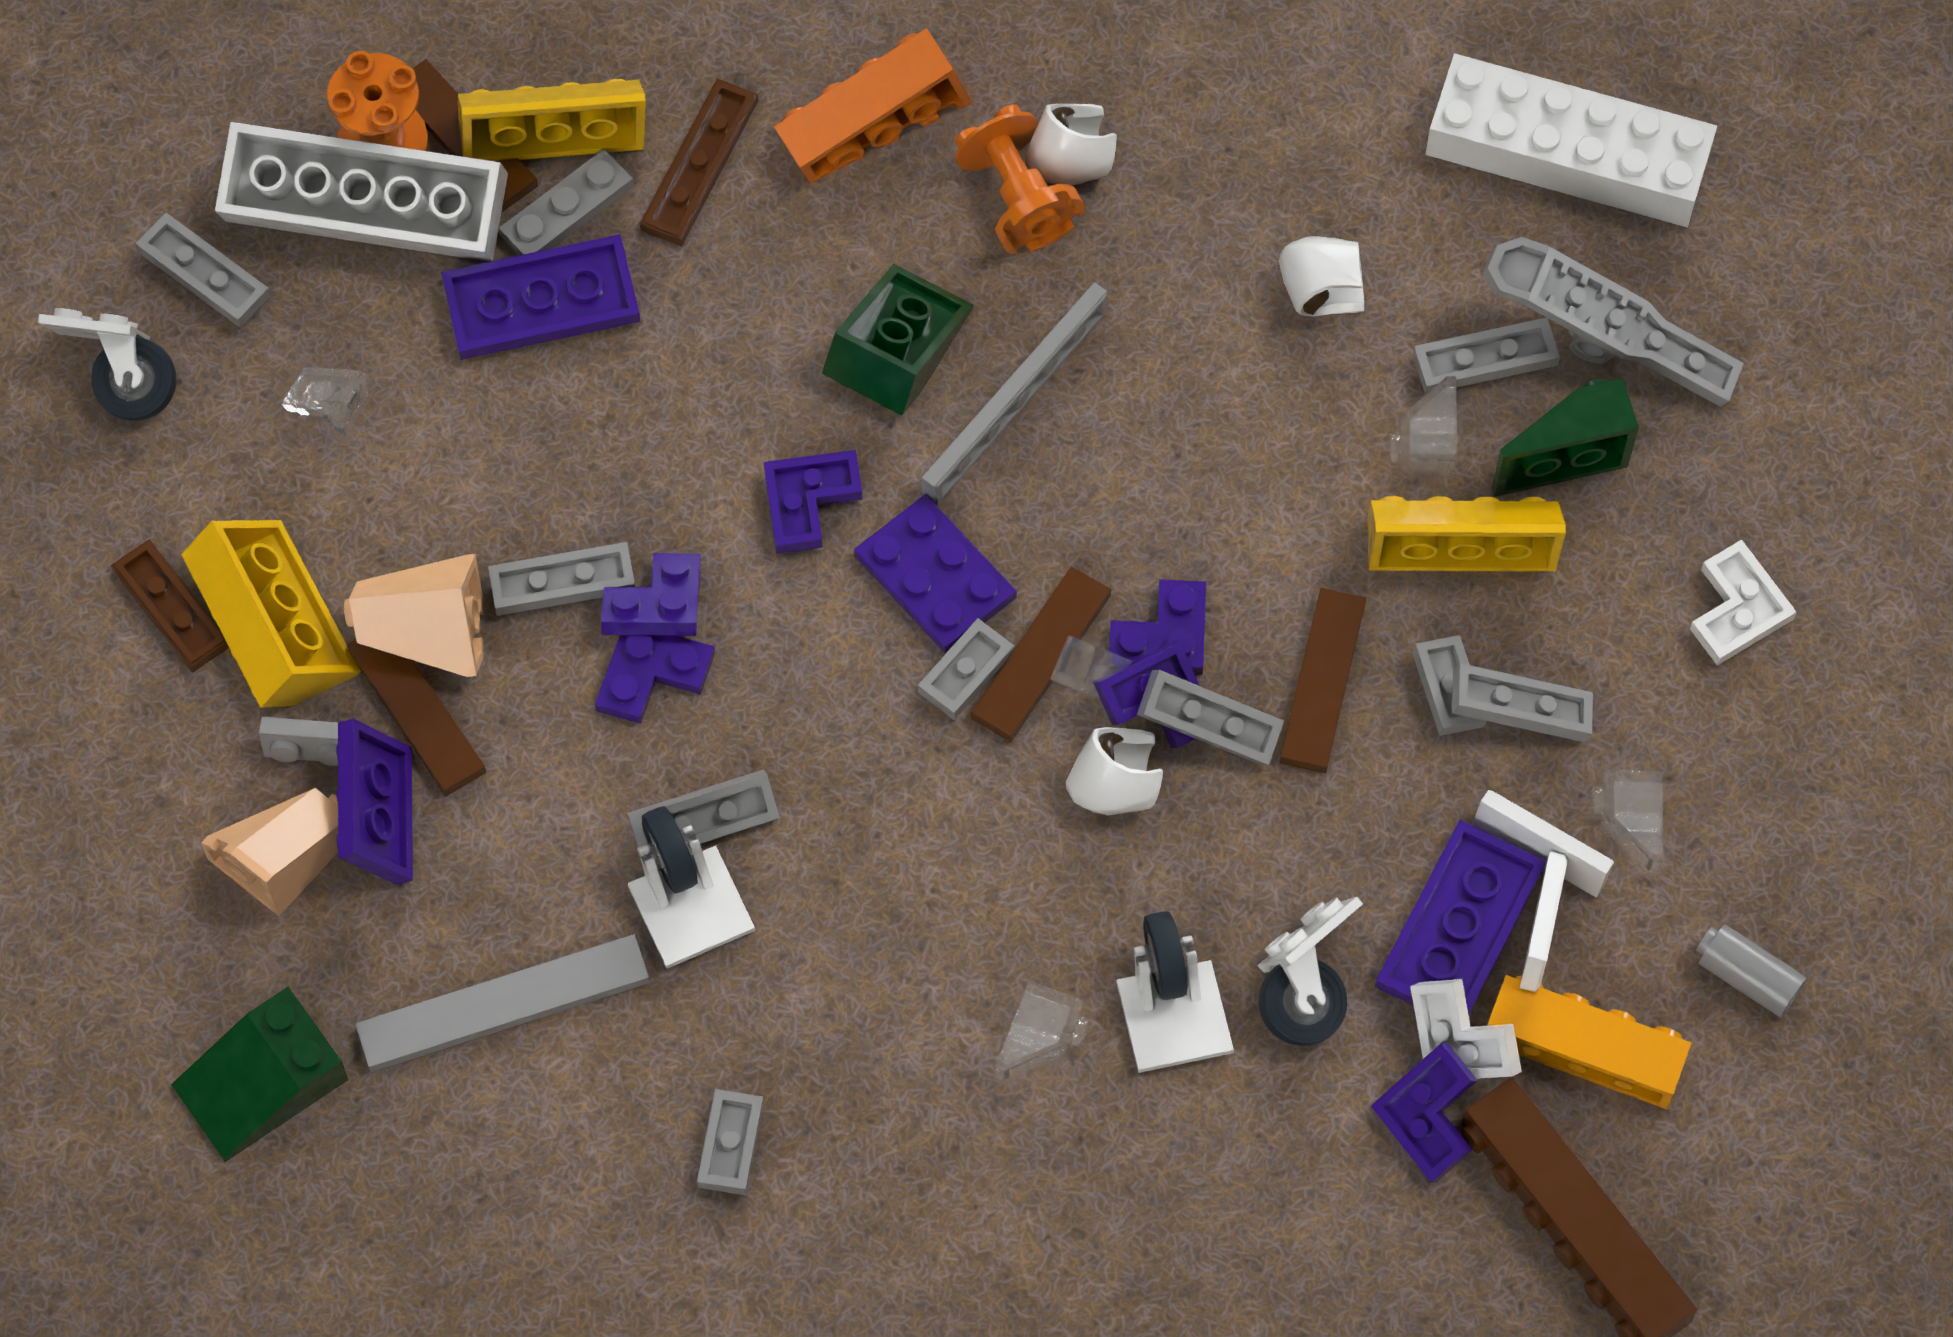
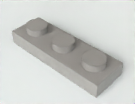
(567, 205)
(203, 270)
(1487, 354)
(560, 578)
(1522, 702)
(1210, 717)
(717, 809)

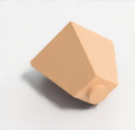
(423, 614)
(278, 848)

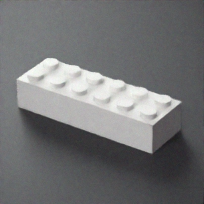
(1570, 140)
(361, 191)

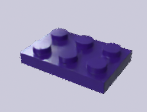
(934, 572)
(374, 802)

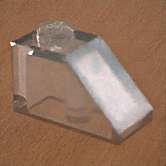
(1428, 435)
(1632, 815)
(1040, 1033)

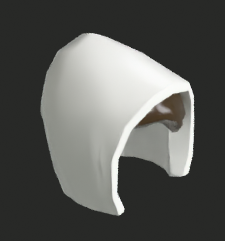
(1069, 145)
(1323, 276)
(1113, 774)

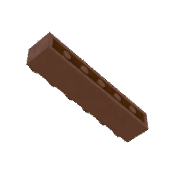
(1575, 1214)

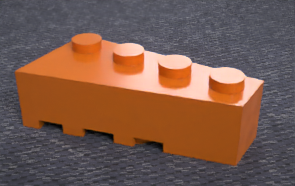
(872, 106)

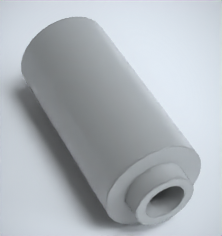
(1750, 969)

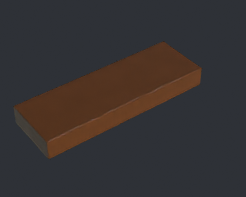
(170, 605)

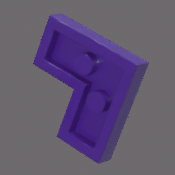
(801, 485)
(663, 609)
(1179, 620)
(649, 659)
(1124, 688)
(1416, 1107)

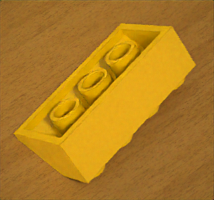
(552, 120)
(1465, 534)
(269, 611)

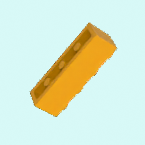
(1592, 1042)

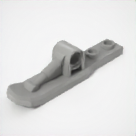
(1607, 318)

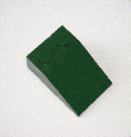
(895, 339)
(1575, 439)
(260, 1075)

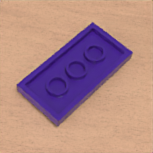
(540, 296)
(1462, 915)

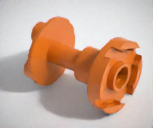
(377, 101)
(1035, 211)

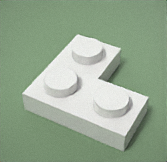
(1751, 604)
(1444, 1018)

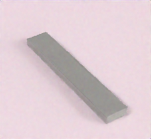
(1015, 394)
(502, 1003)

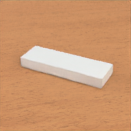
(1517, 826)
(1544, 922)

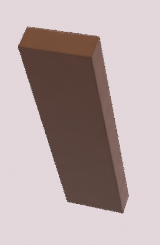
(440, 112)
(699, 162)
(1032, 662)
(1323, 680)
(420, 717)

